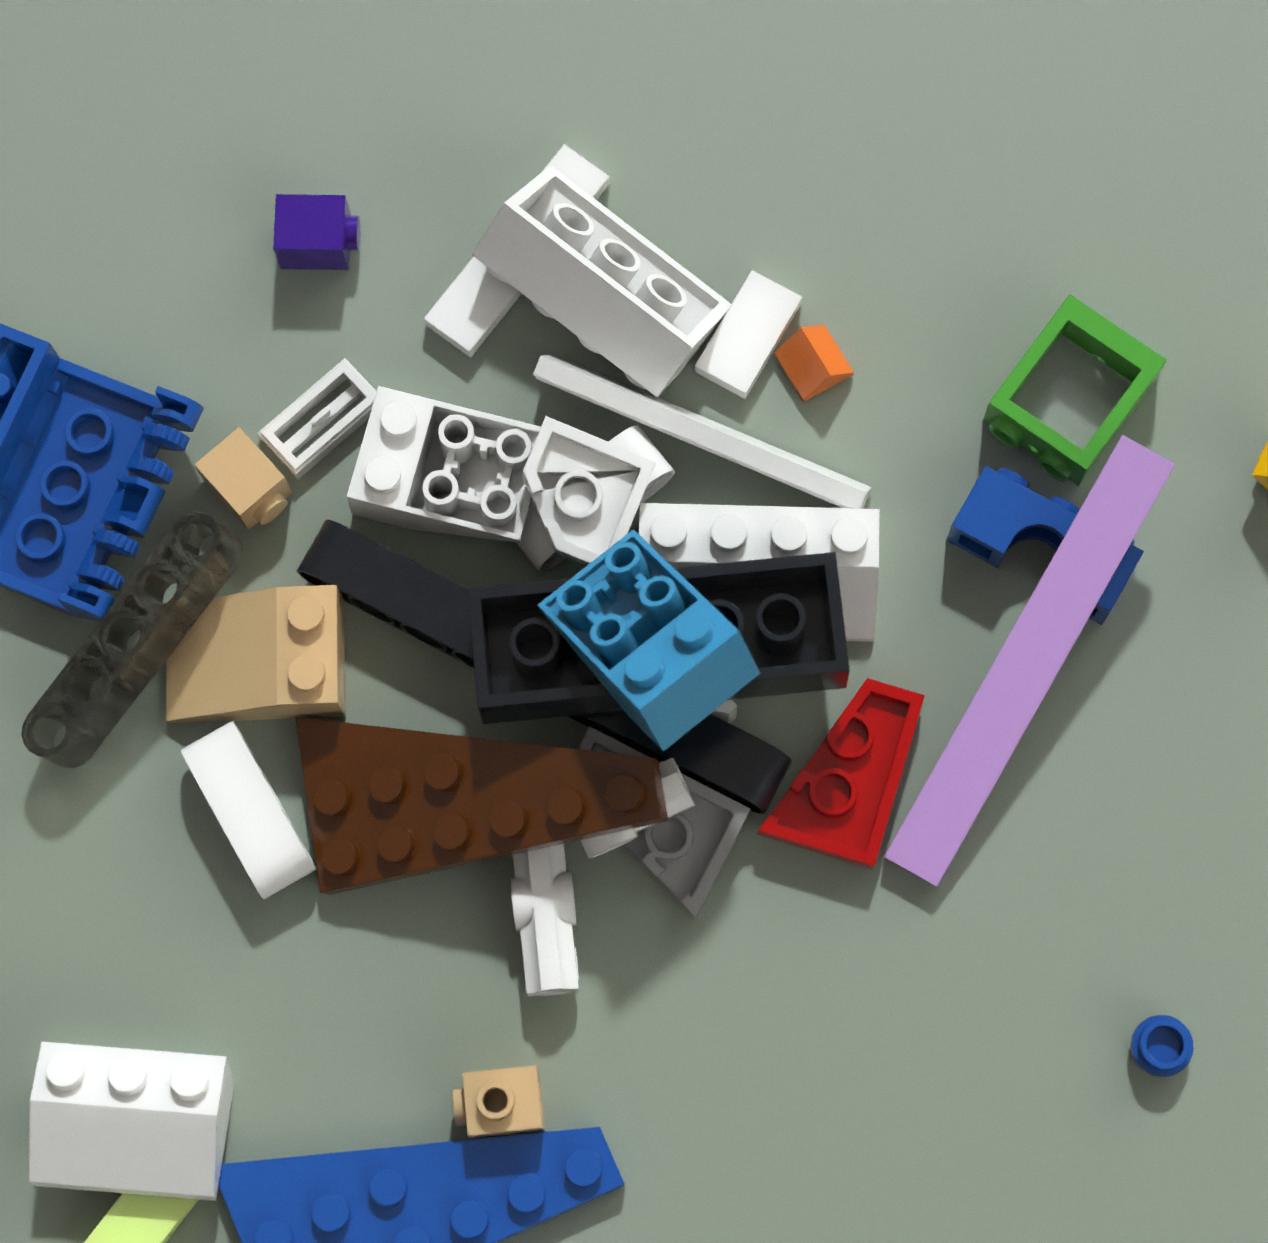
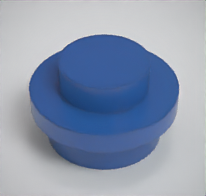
(1162, 1046)

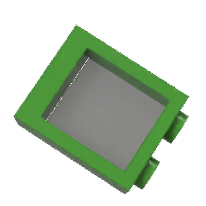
(1072, 391)

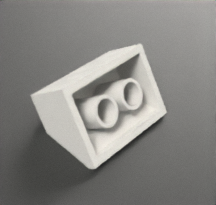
(129, 1120)

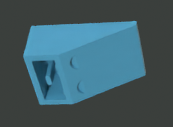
(650, 639)

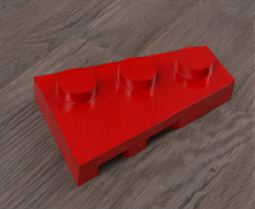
(851, 781)

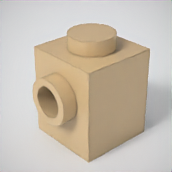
(500, 1102)

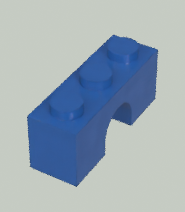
(1006, 512)

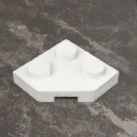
(584, 489)

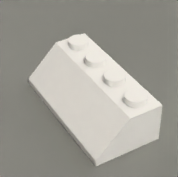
(600, 280)
(736, 533)

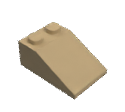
(261, 658)

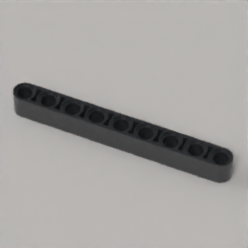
(439, 615)

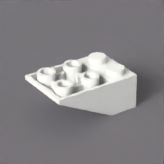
(442, 468)

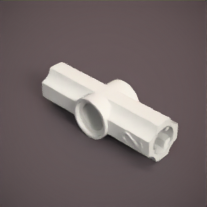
(545, 918)

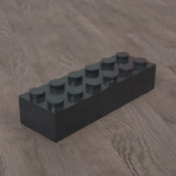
(780, 605)

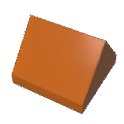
(812, 361)

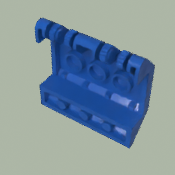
(77, 473)

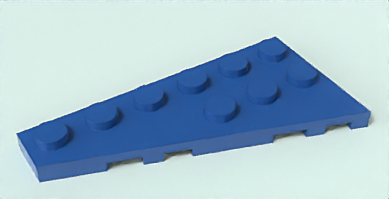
(420, 1191)

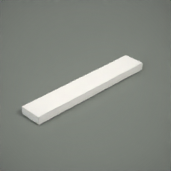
(701, 432)

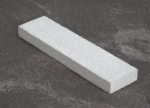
(479, 300)

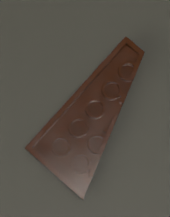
(430, 802)

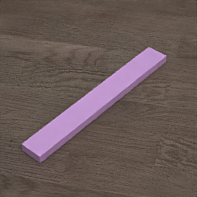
(1029, 660)

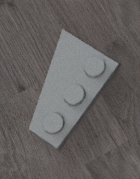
(690, 845)

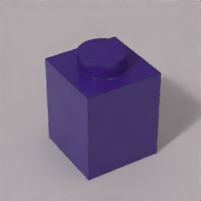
(314, 232)

